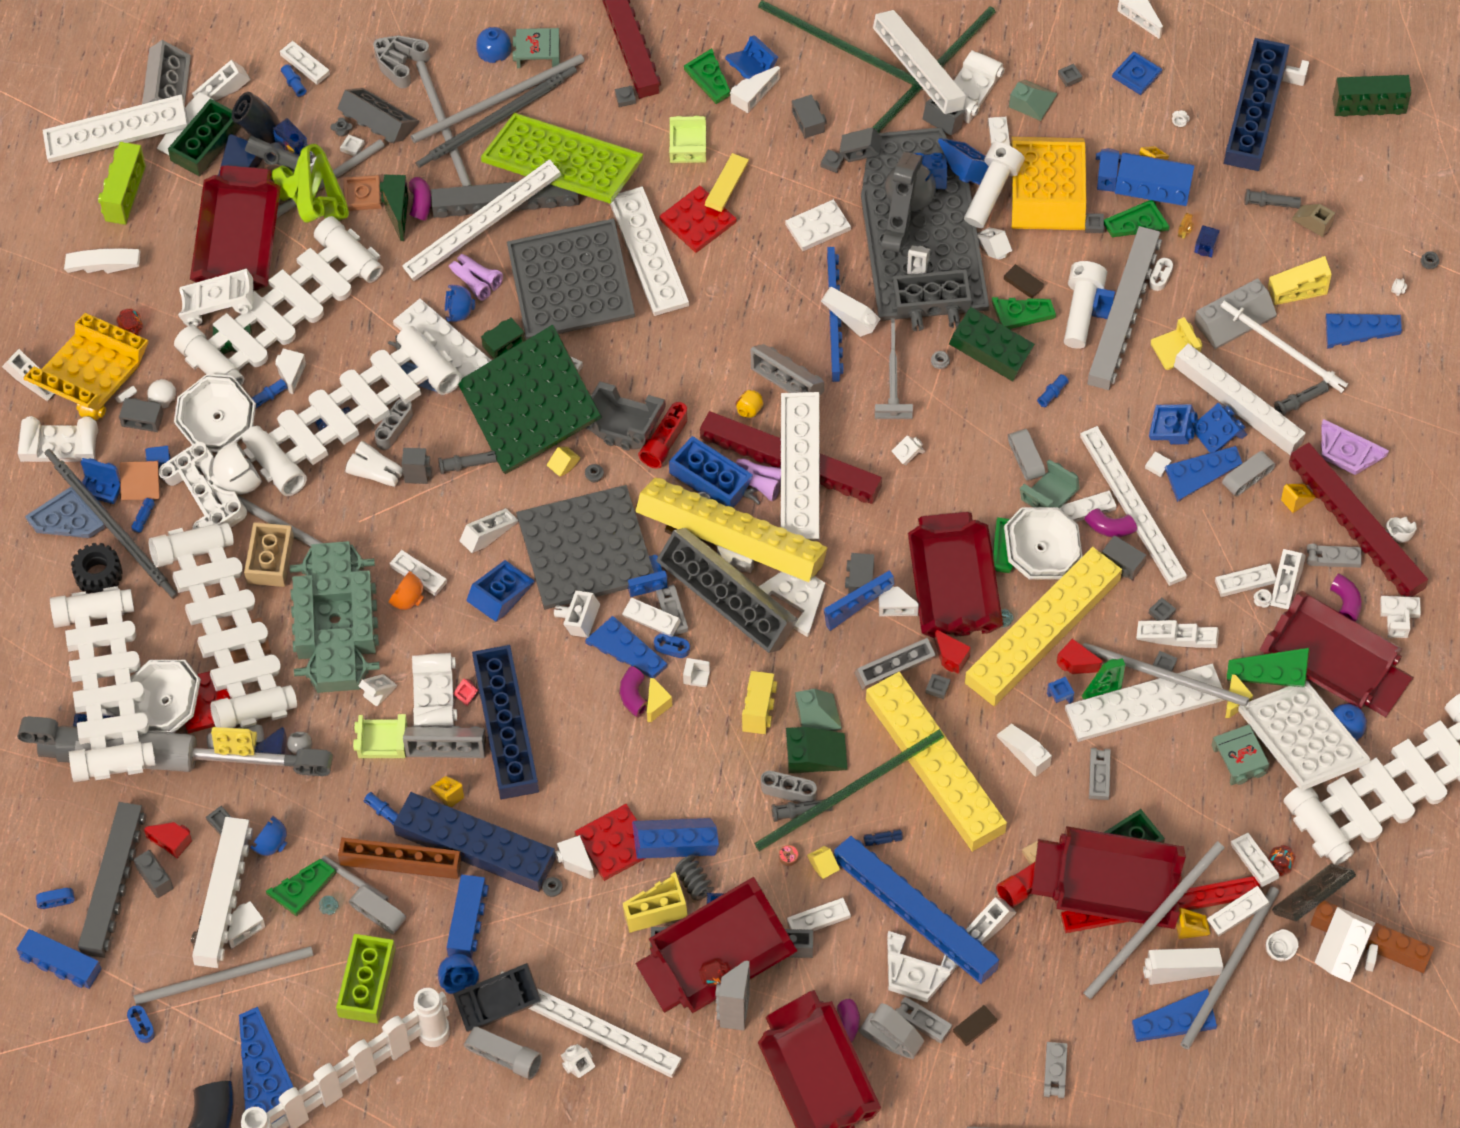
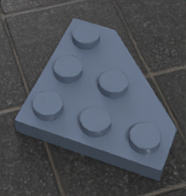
(65, 516)

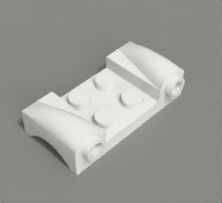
(977, 81)
(216, 294)
(66, 442)
(433, 690)

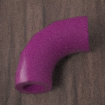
(421, 198)
(1109, 527)
(1350, 596)
(630, 691)
(849, 1016)

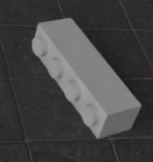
(895, 662)

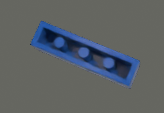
(466, 915)
(58, 959)

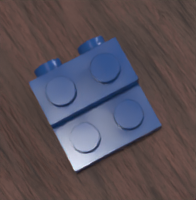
(1173, 423)

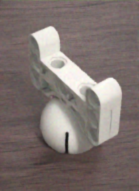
(224, 479)

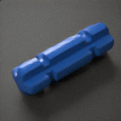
(143, 515)

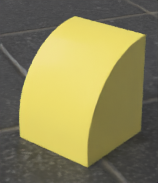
(563, 460)
(823, 862)

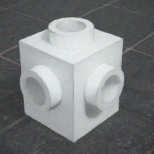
(577, 1060)

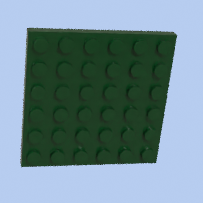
(529, 399)

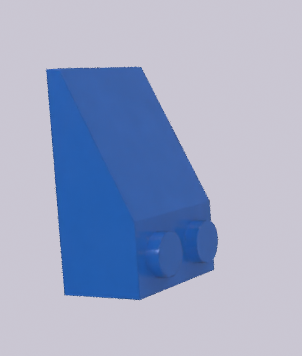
(964, 160)
(499, 590)

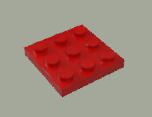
(695, 222)
(206, 694)
(610, 842)

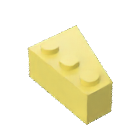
(1300, 282)
(759, 702)
(656, 906)

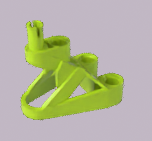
(303, 186)

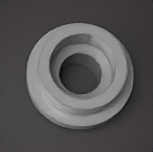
(940, 355)

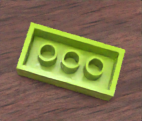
(122, 183)
(366, 978)

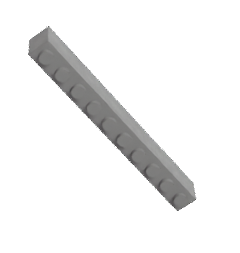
(1124, 307)

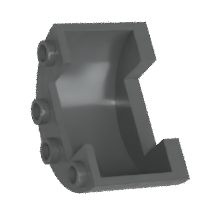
(624, 420)

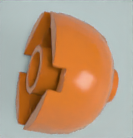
(408, 592)

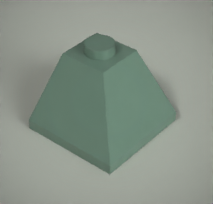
(1031, 99)
(817, 710)

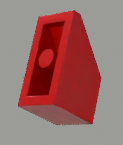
(951, 652)
(1078, 659)
(169, 837)

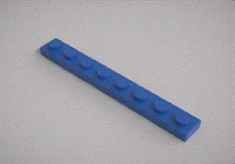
(835, 321)

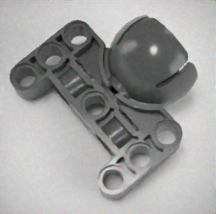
(907, 194)

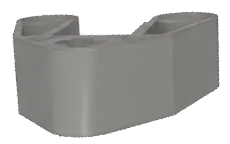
(392, 54)
(892, 1032)

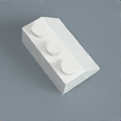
(1344, 944)

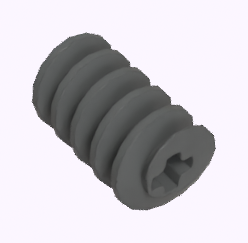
(692, 879)

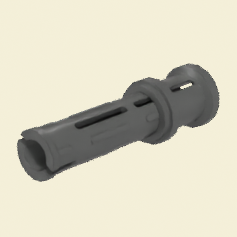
(1262, 199)
(1294, 401)
(457, 462)
(792, 810)

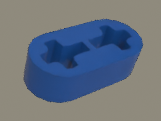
(671, 646)
(55, 898)
(136, 1026)

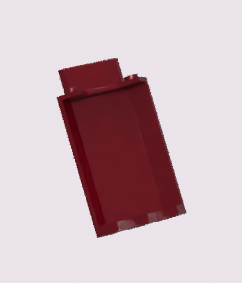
(236, 225)
(954, 575)
(1342, 654)
(1109, 875)
(731, 928)
(817, 1066)

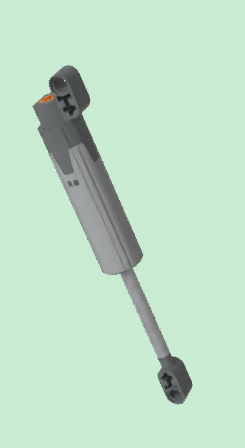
(171, 750)

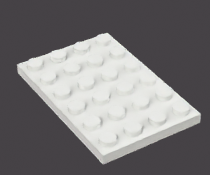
(1304, 735)

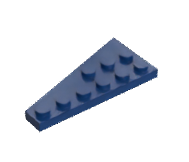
(262, 1068)

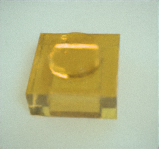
(1186, 225)

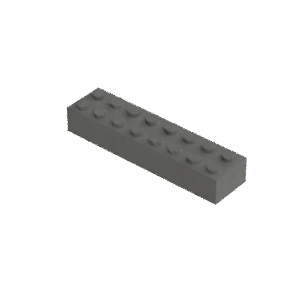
(727, 590)

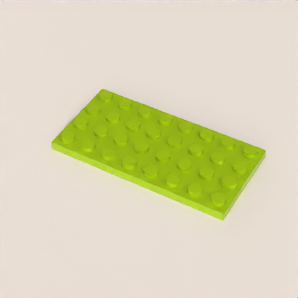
(584, 162)

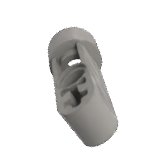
(504, 1052)

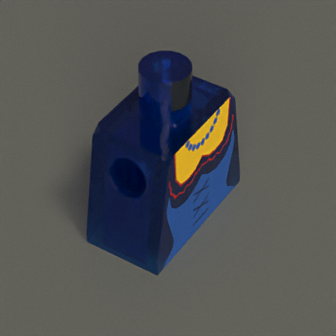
(290, 137)

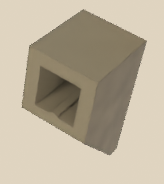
(1315, 218)

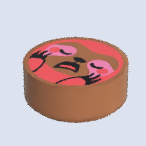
(788, 855)

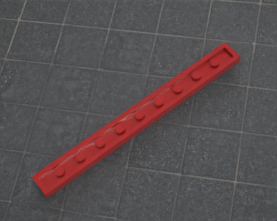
(1193, 899)

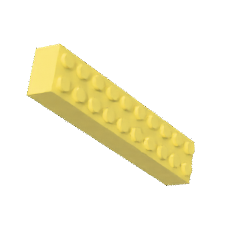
(732, 529)
(1043, 626)
(939, 764)

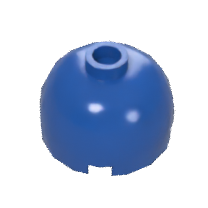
(493, 44)
(458, 303)
(1352, 719)
(271, 838)
(457, 973)

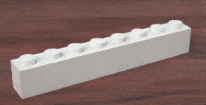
(919, 62)
(1239, 399)
(221, 892)

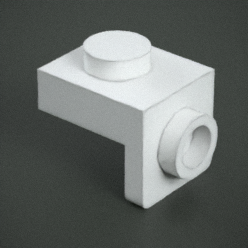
(908, 449)

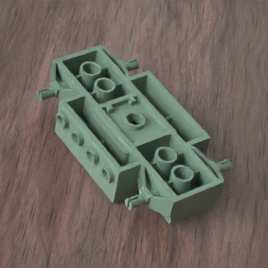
(329, 589)

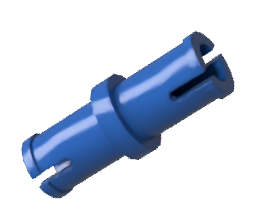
(293, 80)
(1053, 390)
(269, 392)
(381, 808)

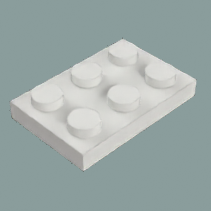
(818, 225)

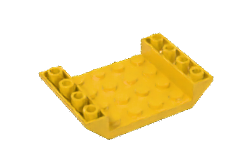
(1049, 184)
(91, 363)

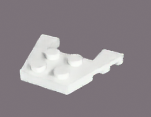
(799, 594)
(914, 976)

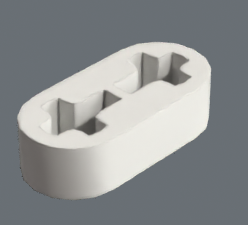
(1163, 275)

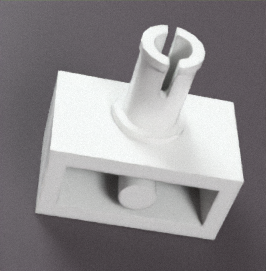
(580, 614)

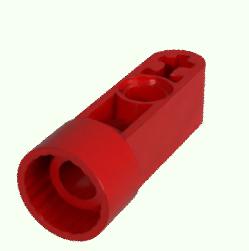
(657, 447)
(1017, 887)

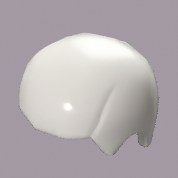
(162, 392)
(1400, 529)
(1281, 945)

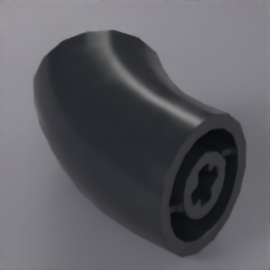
(255, 117)
(213, 1105)

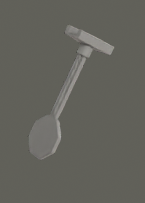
(893, 409)

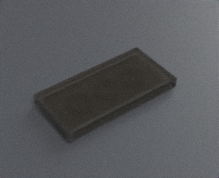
(1313, 892)

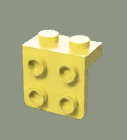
(1170, 344)
(234, 741)

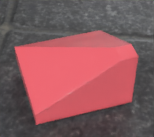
(466, 691)

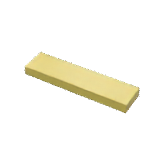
(726, 182)

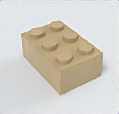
(269, 554)

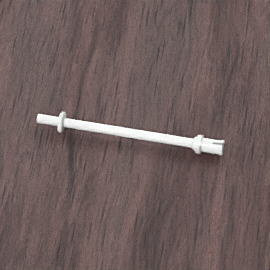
(1329, 377)

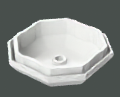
(214, 396)
(1052, 532)
(167, 681)

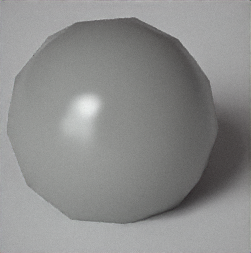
(298, 741)

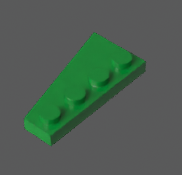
(1278, 668)

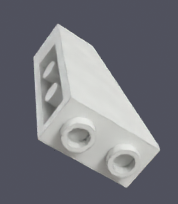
(1181, 964)

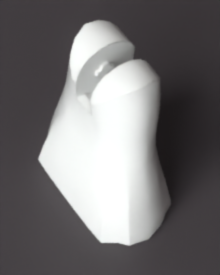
(373, 465)

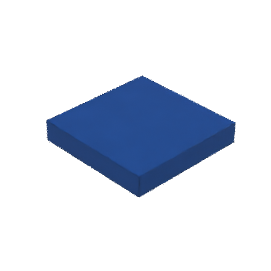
(1137, 73)

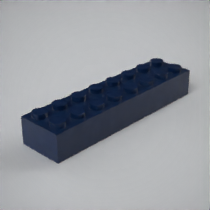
(1256, 104)
(505, 722)
(477, 840)

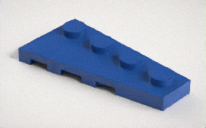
(1360, 327)
(1199, 471)
(856, 600)
(626, 647)
(1173, 1019)

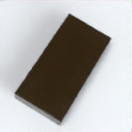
(1023, 281)
(975, 1025)

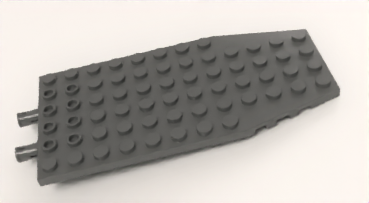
(955, 264)

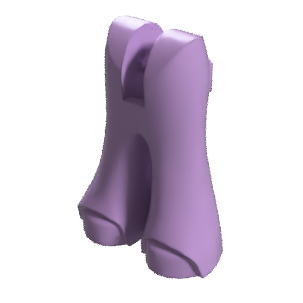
(488, 277)
(764, 478)

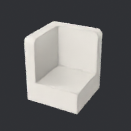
(1296, 75)
(1398, 625)
(696, 672)

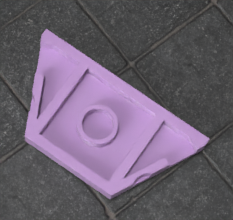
(1348, 449)

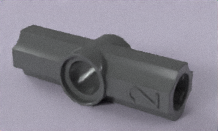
(263, 149)

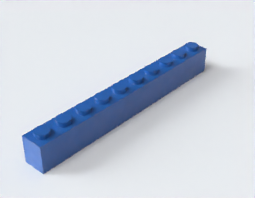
(916, 909)

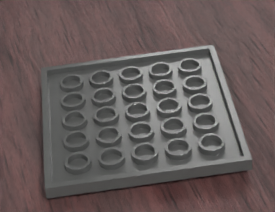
(571, 278)
(584, 545)

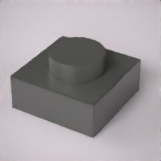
(1070, 75)
(625, 96)
(832, 161)
(1094, 223)
(1162, 610)
(1165, 661)
(938, 686)

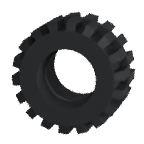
(93, 556)

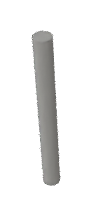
(351, 877)

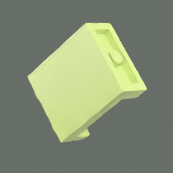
(687, 139)
(380, 738)

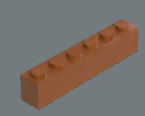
(399, 858)
(1390, 942)

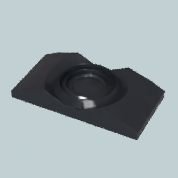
(497, 997)

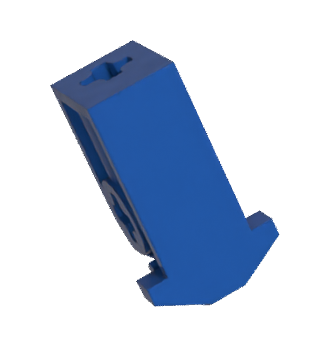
(1108, 169)

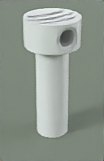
(1002, 162)
(1084, 280)

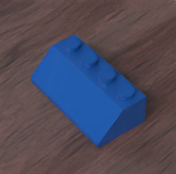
(1154, 179)
(710, 472)
(675, 838)

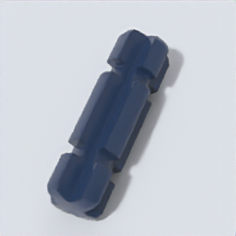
(883, 837)

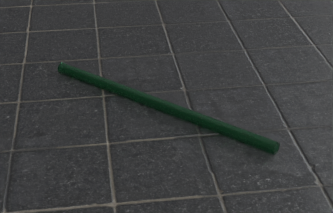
(839, 43)
(950, 52)
(849, 790)

